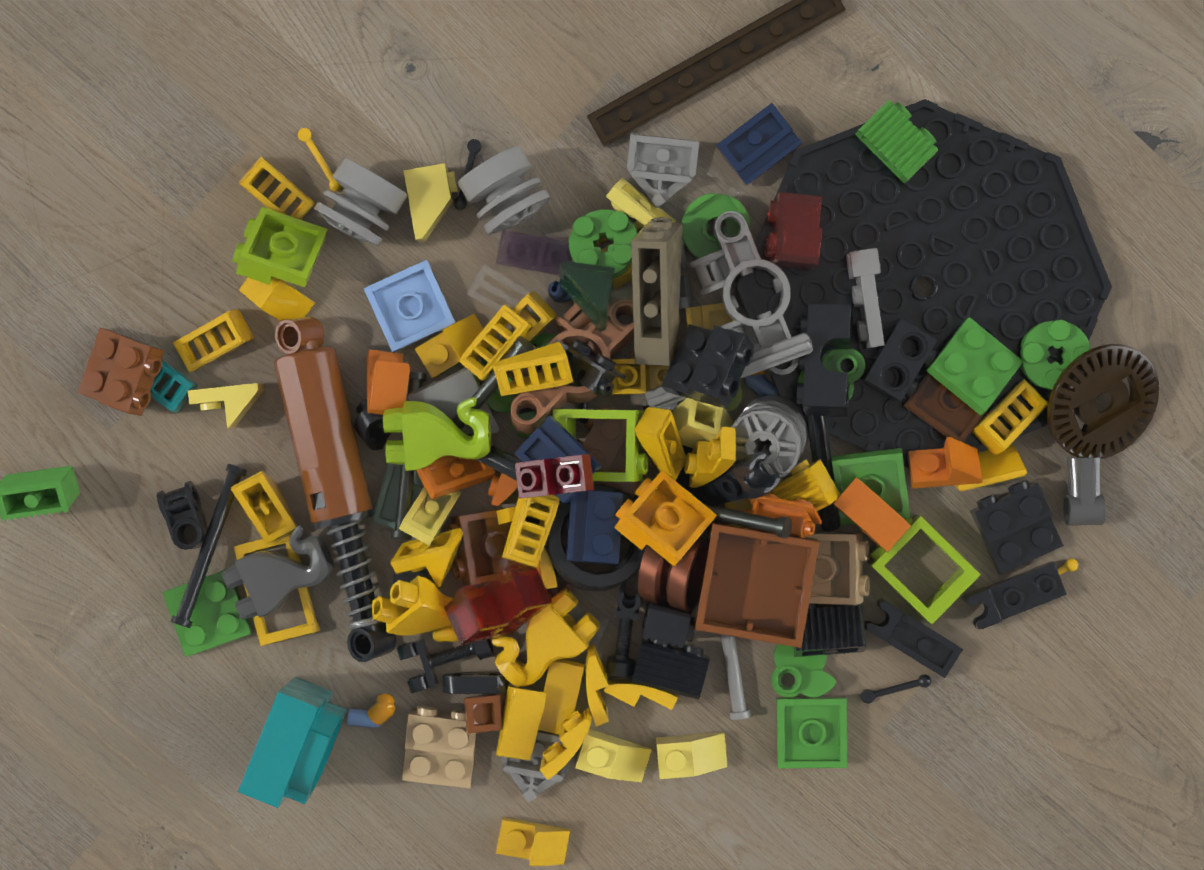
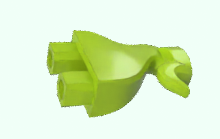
(433, 434)

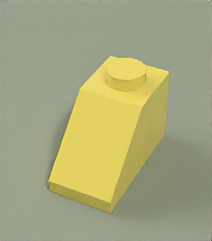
(429, 197)
(690, 754)
(612, 757)

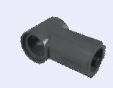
(1084, 502)

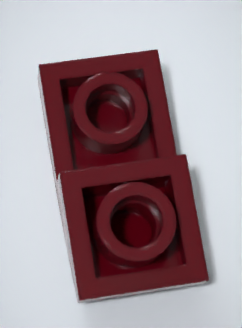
(554, 476)

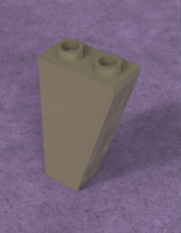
(656, 291)

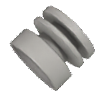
(501, 186)
(360, 202)
(775, 420)

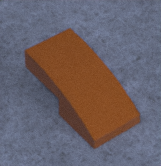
(484, 712)

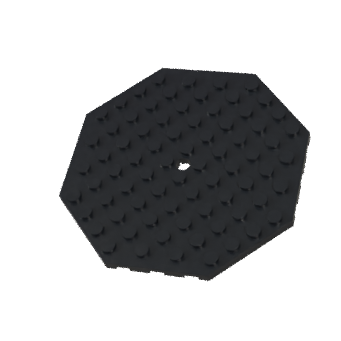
(977, 220)

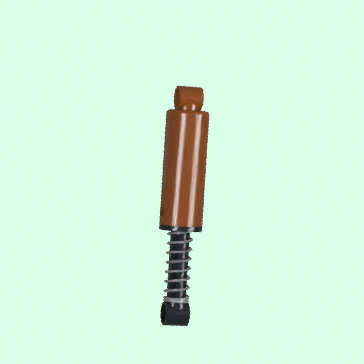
(331, 469)

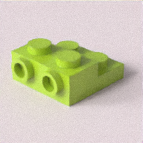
(279, 248)

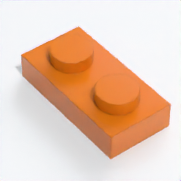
(453, 474)

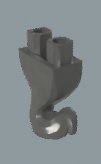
(273, 576)

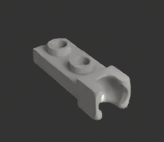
(863, 267)

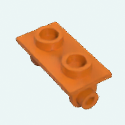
(800, 511)

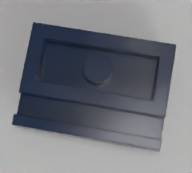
(758, 144)
(553, 441)
(592, 527)

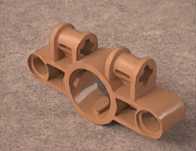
(577, 326)

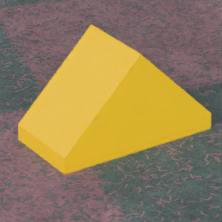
(277, 299)
(265, 506)

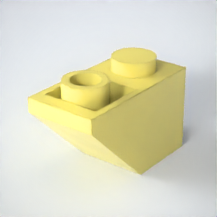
(699, 421)

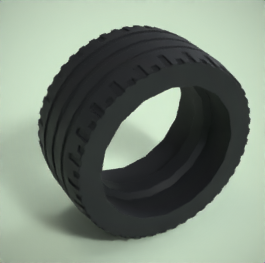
(582, 578)

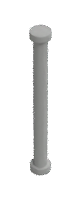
(734, 679)

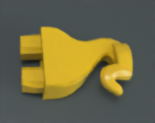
(415, 610)
(548, 638)

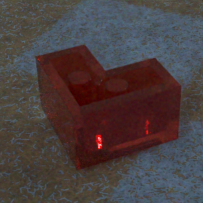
(795, 231)
(497, 606)

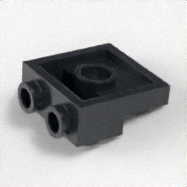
(709, 365)
(1016, 526)

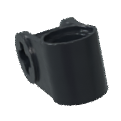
(183, 513)

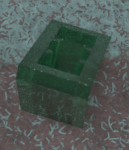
(590, 289)

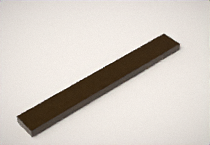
(710, 67)

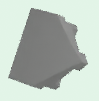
(661, 165)
(527, 772)

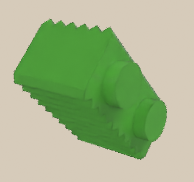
(897, 140)
(38, 492)

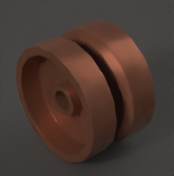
(677, 584)

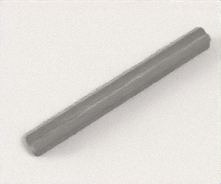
(762, 360)

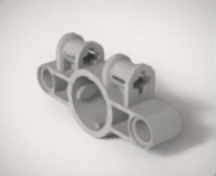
(741, 256)

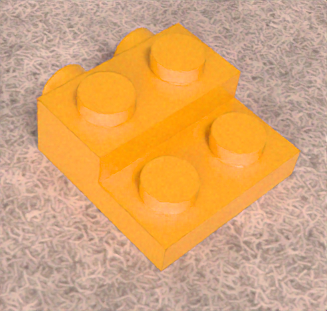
(664, 518)

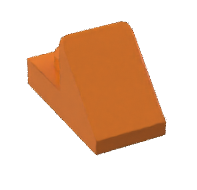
(386, 381)
(946, 466)

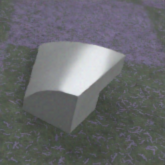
(449, 393)

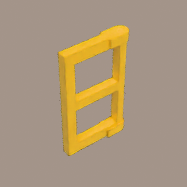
(311, 626)

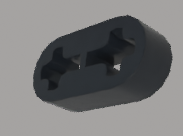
(474, 683)

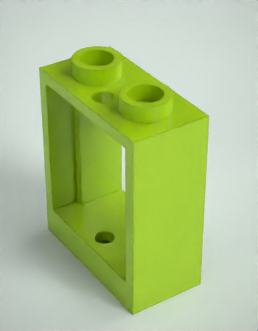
(635, 457)
(947, 593)

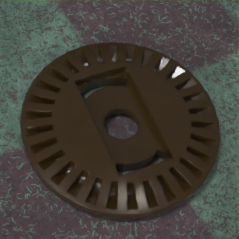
(1125, 418)

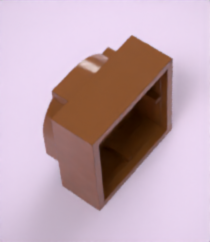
(756, 584)

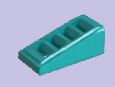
(180, 396)

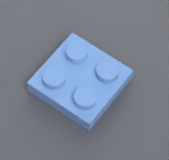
(409, 306)

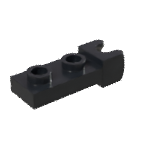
(740, 481)
(1016, 594)
(915, 639)

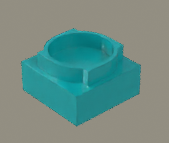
(293, 744)

